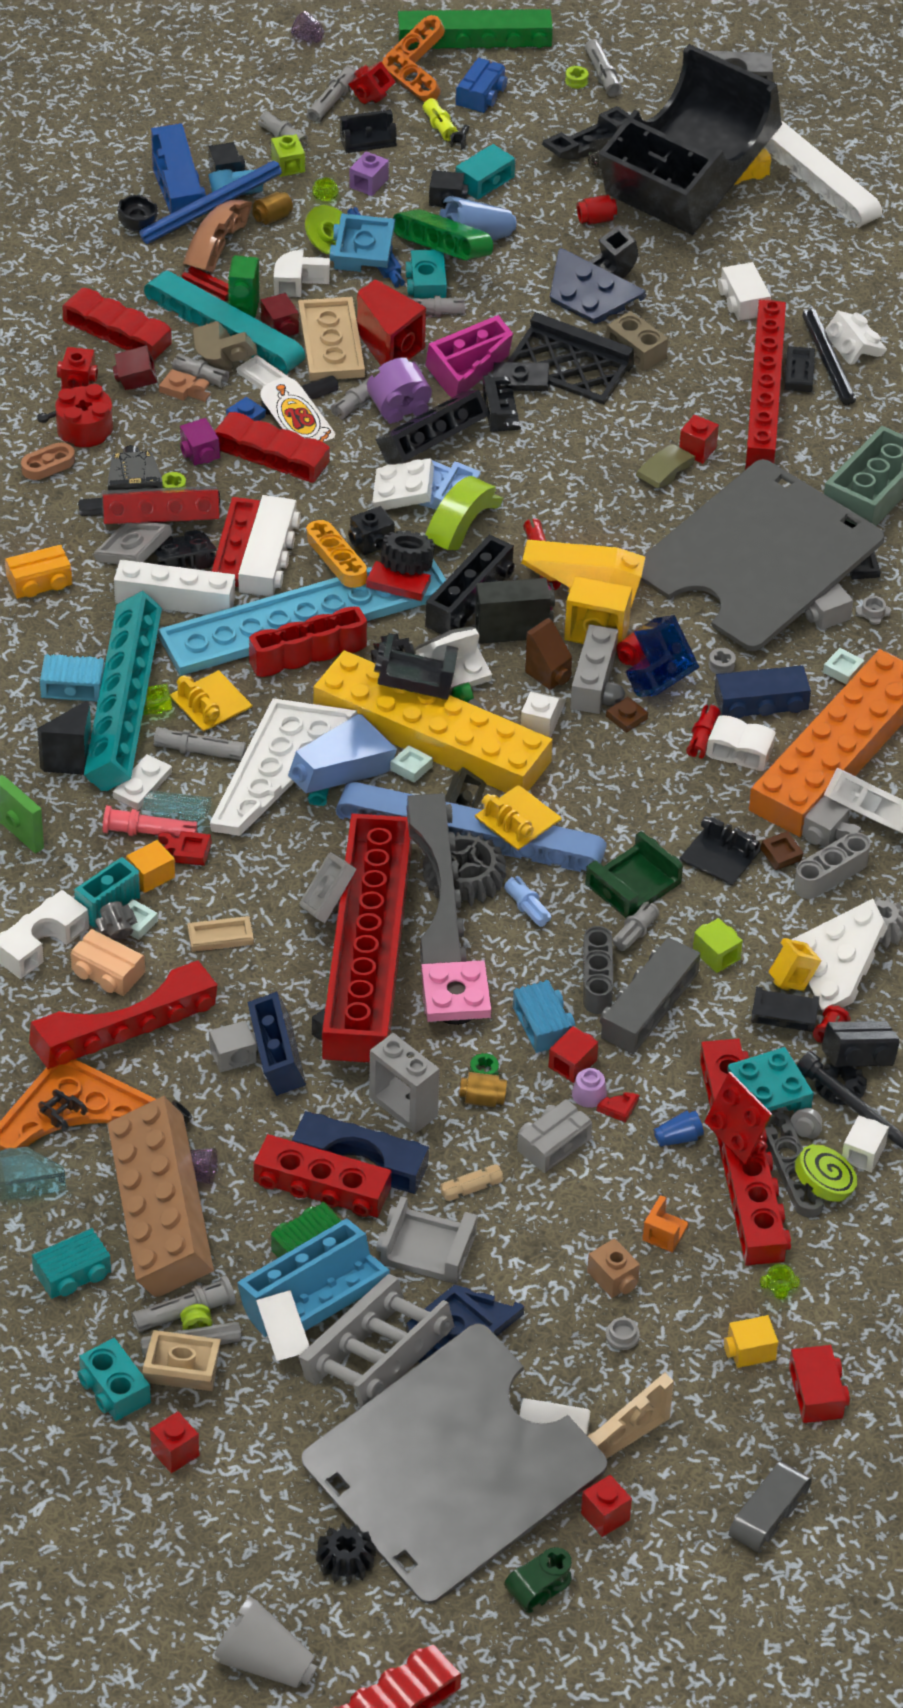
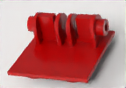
(739, 1119)

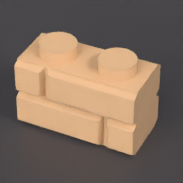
(107, 963)

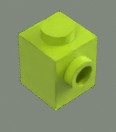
(289, 154)
(717, 945)

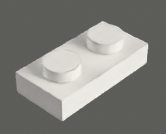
(145, 778)

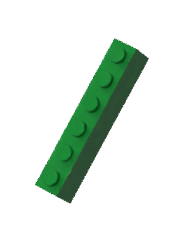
(484, 28)

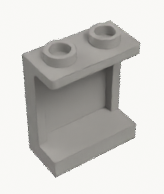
(426, 1242)

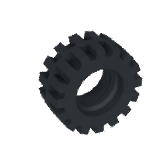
(407, 552)

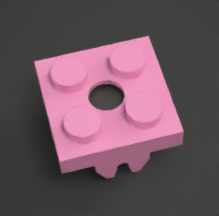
(455, 992)

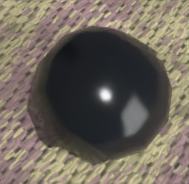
(136, 212)

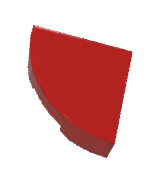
(618, 1106)

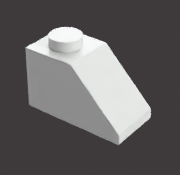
(542, 712)

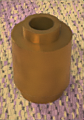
(272, 208)
(483, 1089)

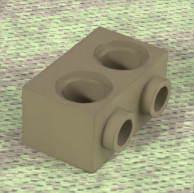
(648, 343)

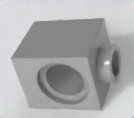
(233, 1046)

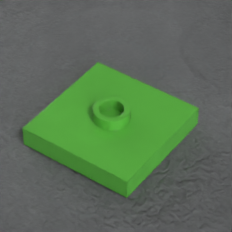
(21, 815)

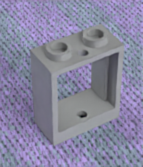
(410, 1105)

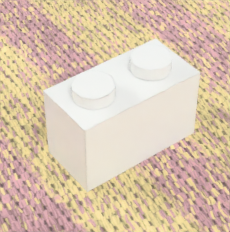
(743, 290)

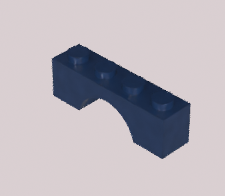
(403, 1157)

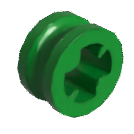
(487, 1060)

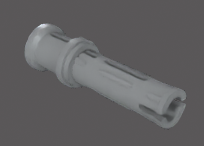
(167, 1311)

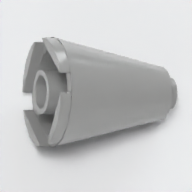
(265, 1647)

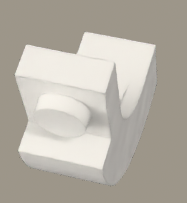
(866, 799)

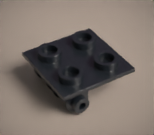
(192, 543)
(721, 851)

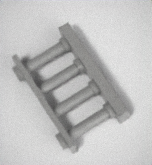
(368, 1317)

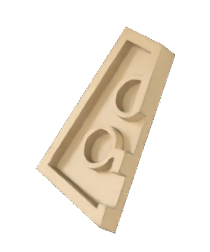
(637, 1418)

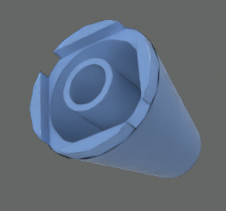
(488, 218)

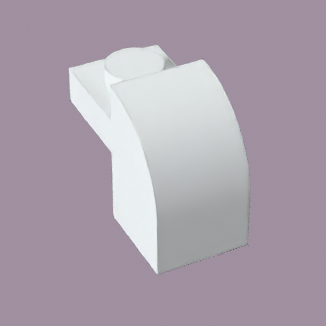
(294, 269)

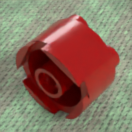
(84, 415)

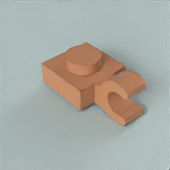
(182, 385)

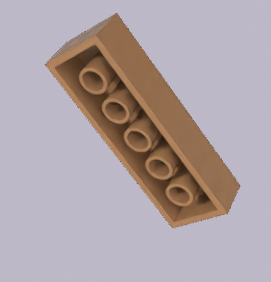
(160, 1197)

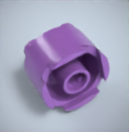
(399, 390)

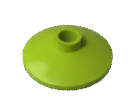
(320, 226)

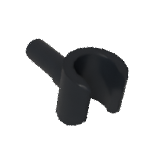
(459, 137)

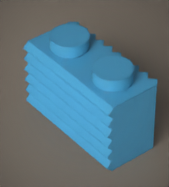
(542, 1014)

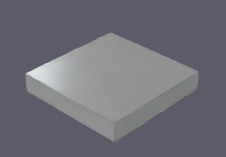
(132, 542)
(327, 887)

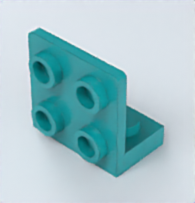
(774, 1080)

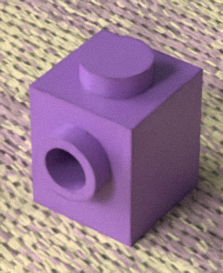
(369, 173)

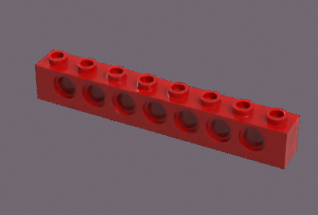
(766, 382)
(749, 1184)

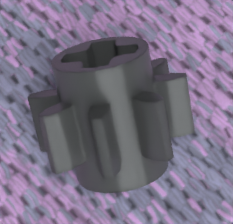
(116, 920)

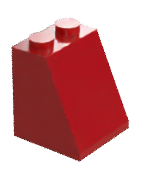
(390, 322)

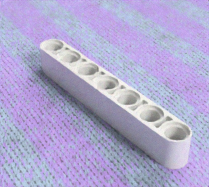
(823, 176)

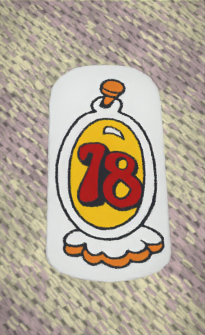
(295, 409)

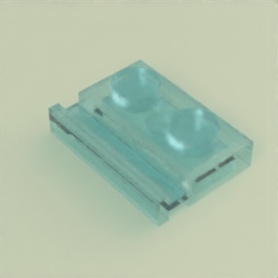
(189, 806)

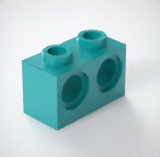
(119, 1377)

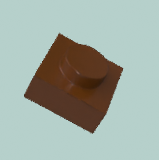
(627, 714)
(781, 850)

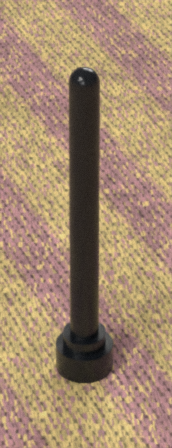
(812, 1068)

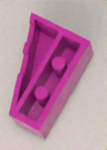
(468, 355)

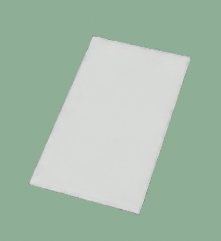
(283, 1325)

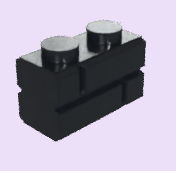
(860, 1043)

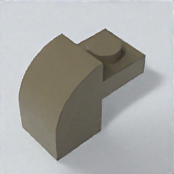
(220, 348)

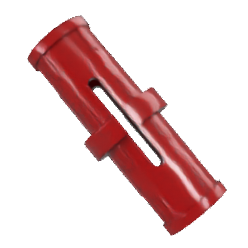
(702, 731)

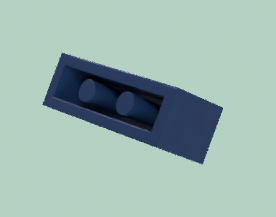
(762, 691)
(276, 1043)

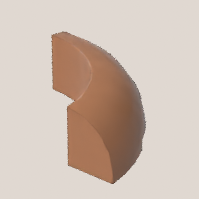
(210, 235)

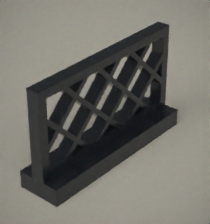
(579, 344)

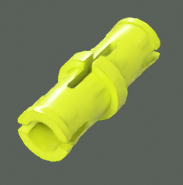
(434, 112)

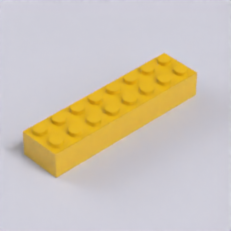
(444, 729)

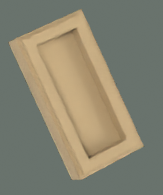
(220, 934)

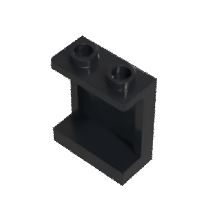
(415, 672)

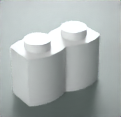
(740, 743)

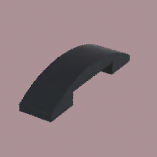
(577, 145)

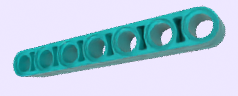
(204, 308)

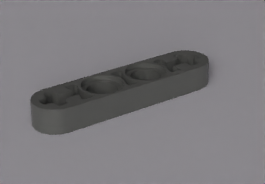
(786, 1165)

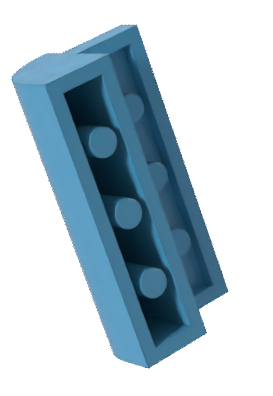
(320, 1274)

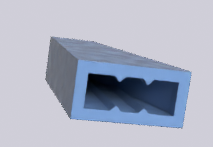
(342, 756)

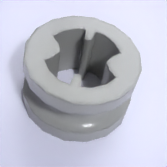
(717, 666)

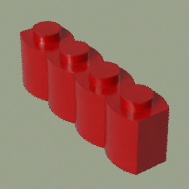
(115, 322)
(272, 447)
(302, 642)
(419, 1683)

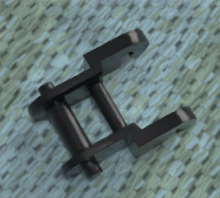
(70, 1103)

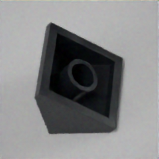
(66, 741)

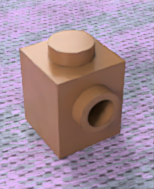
(613, 1268)

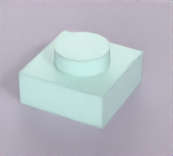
(843, 665)
(411, 763)
(145, 918)

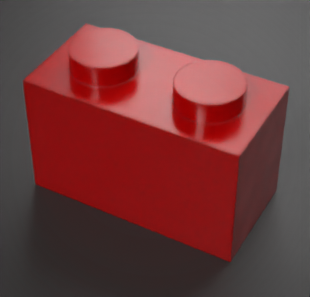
(818, 1383)

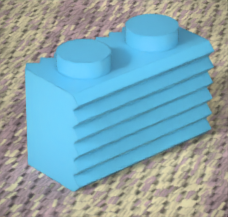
(71, 677)

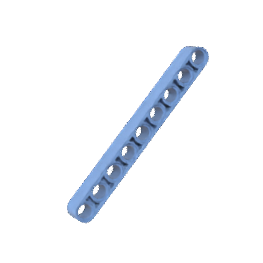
(556, 845)

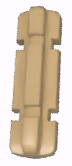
(471, 1182)

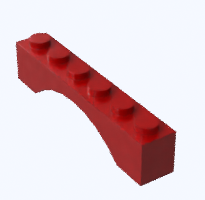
(70, 1036)

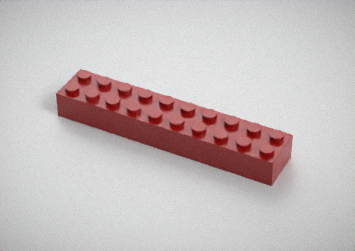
(367, 938)

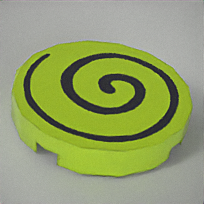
(826, 1172)

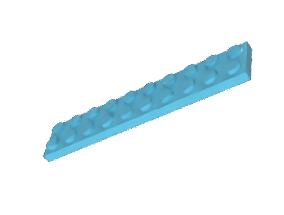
(226, 633)

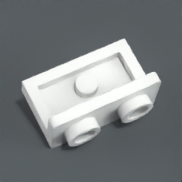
(853, 337)

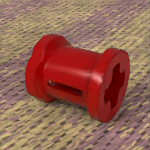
(830, 1015)

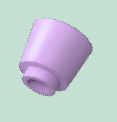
(589, 1088)

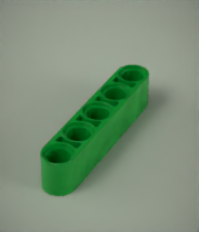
(443, 234)

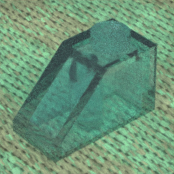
(28, 1174)

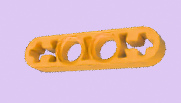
(334, 549)

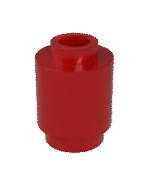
(596, 209)
(630, 651)

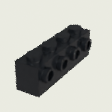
(456, 597)

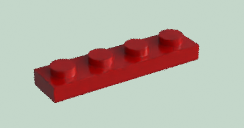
(235, 536)

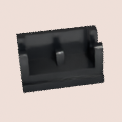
(368, 131)
(500, 404)
(785, 1010)

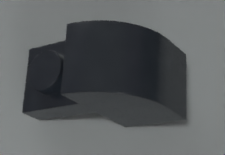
(617, 253)

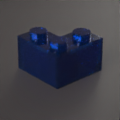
(666, 658)

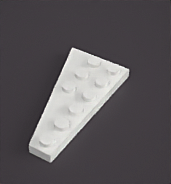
(268, 759)

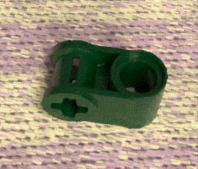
(540, 1578)

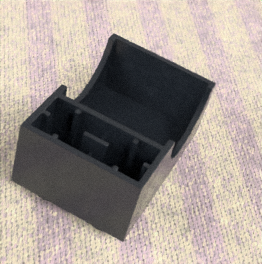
(695, 145)

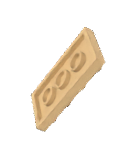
(331, 338)

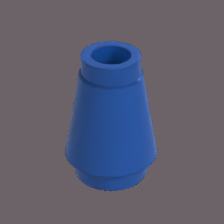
(680, 1129)

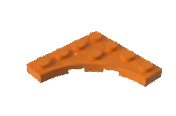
(102, 1094)

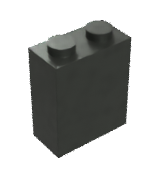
(511, 608)

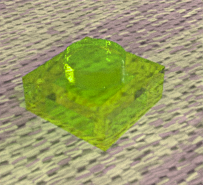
(157, 700)

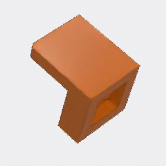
(662, 1228)

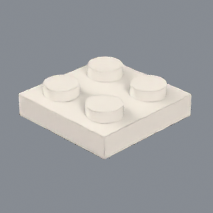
(403, 484)

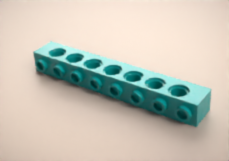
(123, 692)

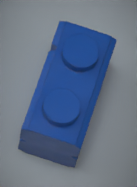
(481, 85)

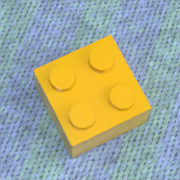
(597, 605)

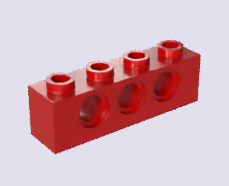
(322, 1176)

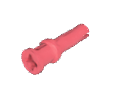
(135, 823)

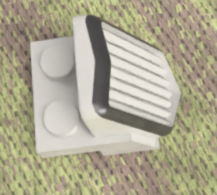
(469, 664)

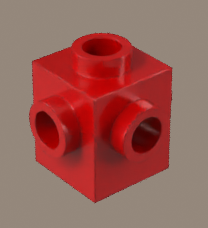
(371, 83)
(77, 368)

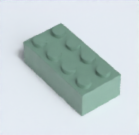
(871, 478)

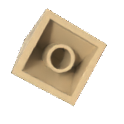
(181, 1360)

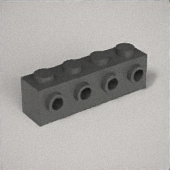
(649, 995)

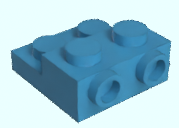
(362, 242)

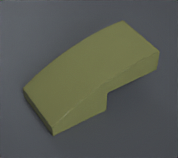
(664, 465)

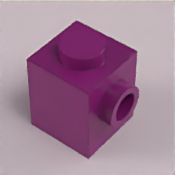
(199, 442)

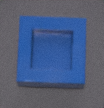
(248, 408)

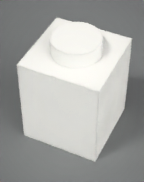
(865, 1143)

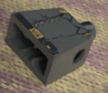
(133, 470)

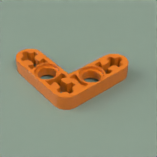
(407, 58)

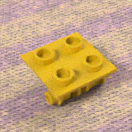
(209, 699)
(516, 816)

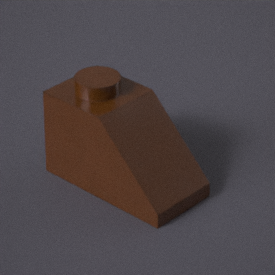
(547, 655)

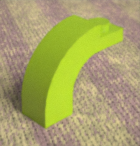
(458, 511)

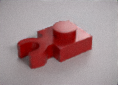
(188, 848)

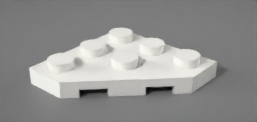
(846, 952)

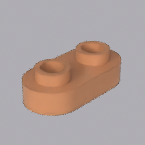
(47, 461)

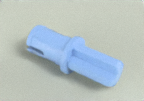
(527, 901)

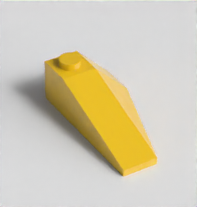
(598, 563)

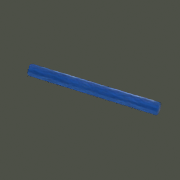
(210, 201)

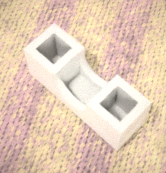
(56, 917)

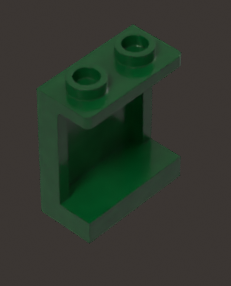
(635, 876)

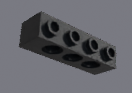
(432, 427)

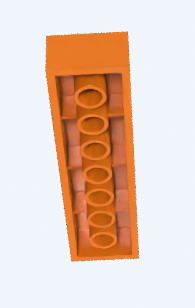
(840, 737)

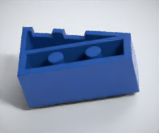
(174, 167)

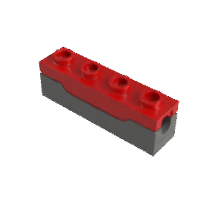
(160, 504)

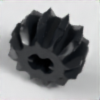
(345, 1553)

